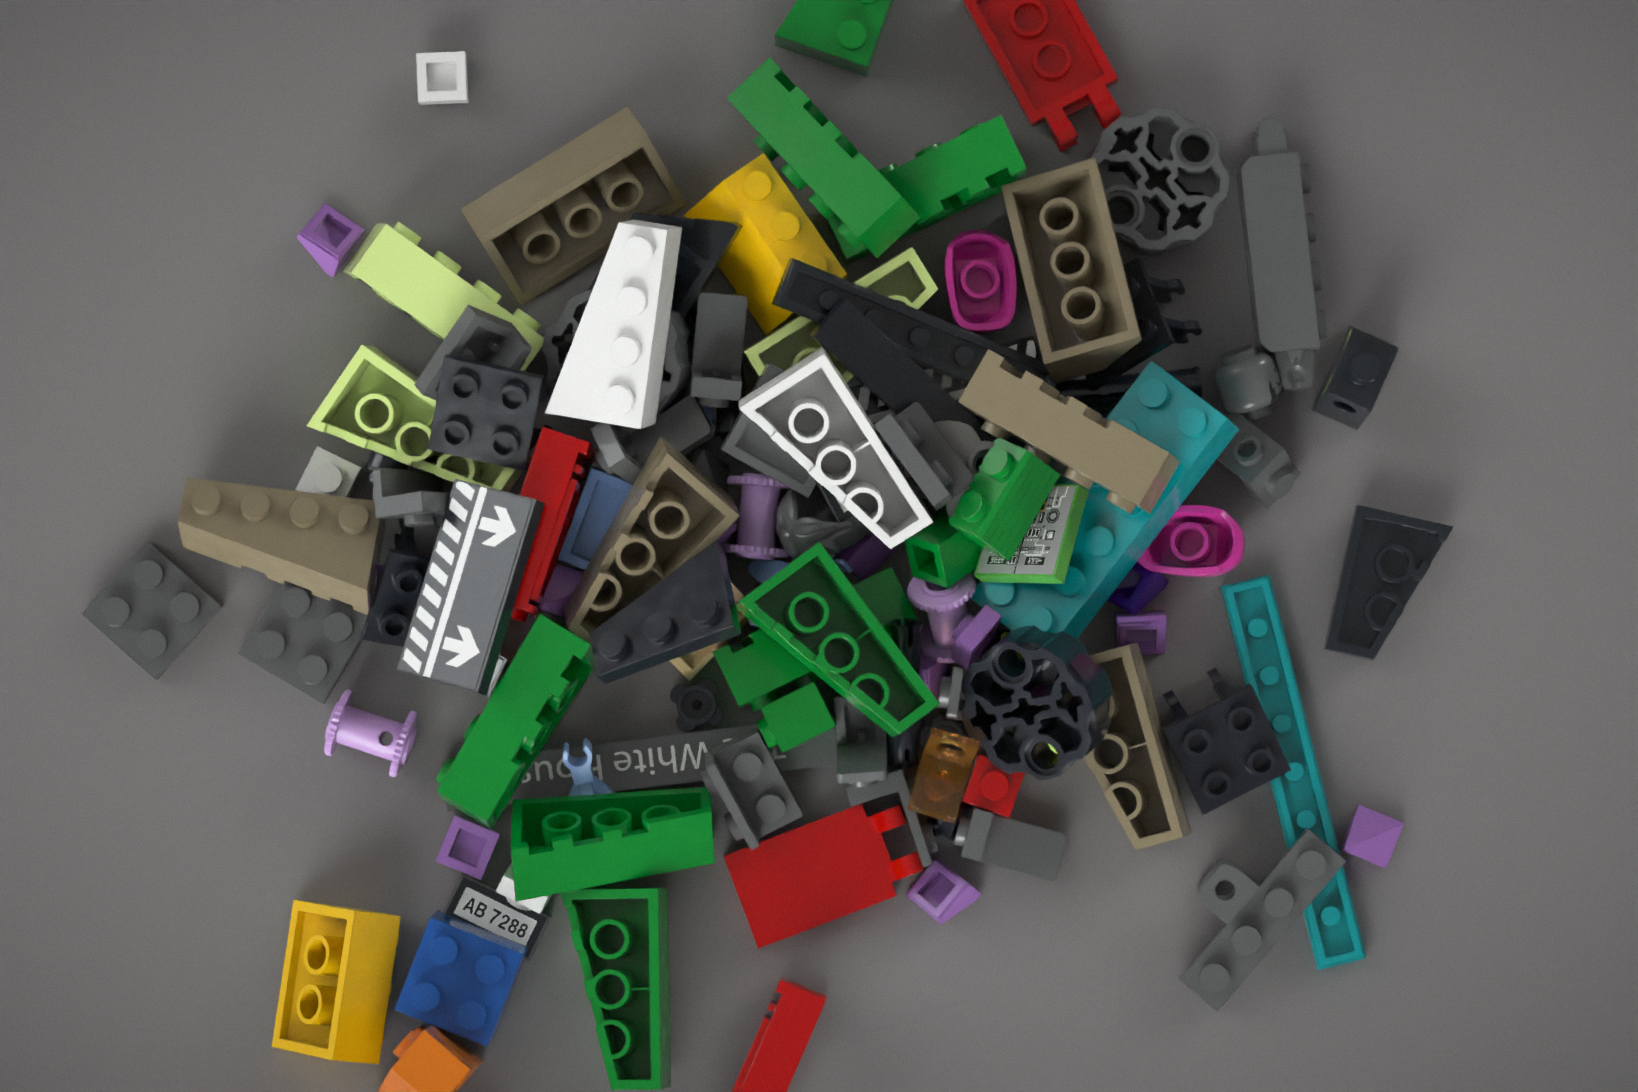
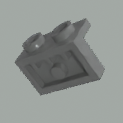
(925, 454)
(751, 787)

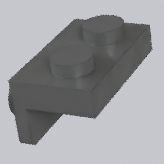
(477, 338)
(409, 496)

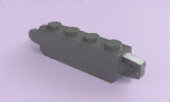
(1279, 255)

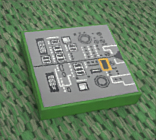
(1046, 546)

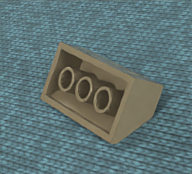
(570, 204)
(1072, 269)

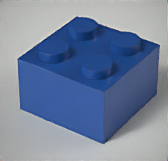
(461, 978)

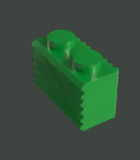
(1003, 498)

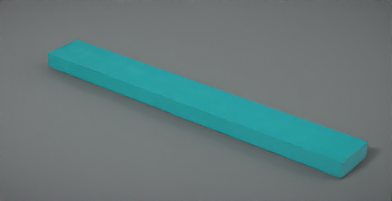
(1300, 792)

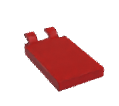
(1048, 61)
(818, 873)

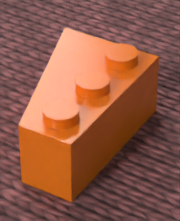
(430, 1063)

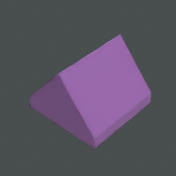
(866, 556)
(1145, 627)

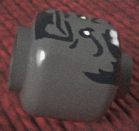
(1248, 382)

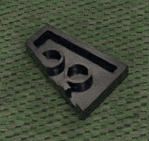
(1377, 577)
(670, 619)

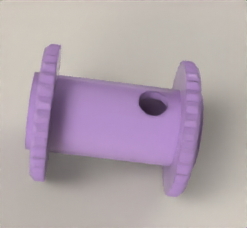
(757, 517)
(945, 611)
(365, 733)

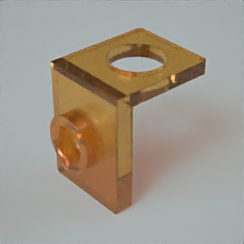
(942, 775)

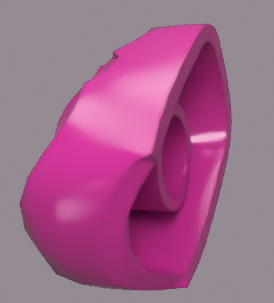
(980, 281)
(1196, 544)

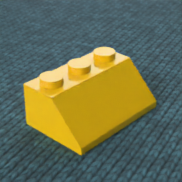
(770, 235)
(336, 982)

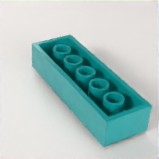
(1108, 536)

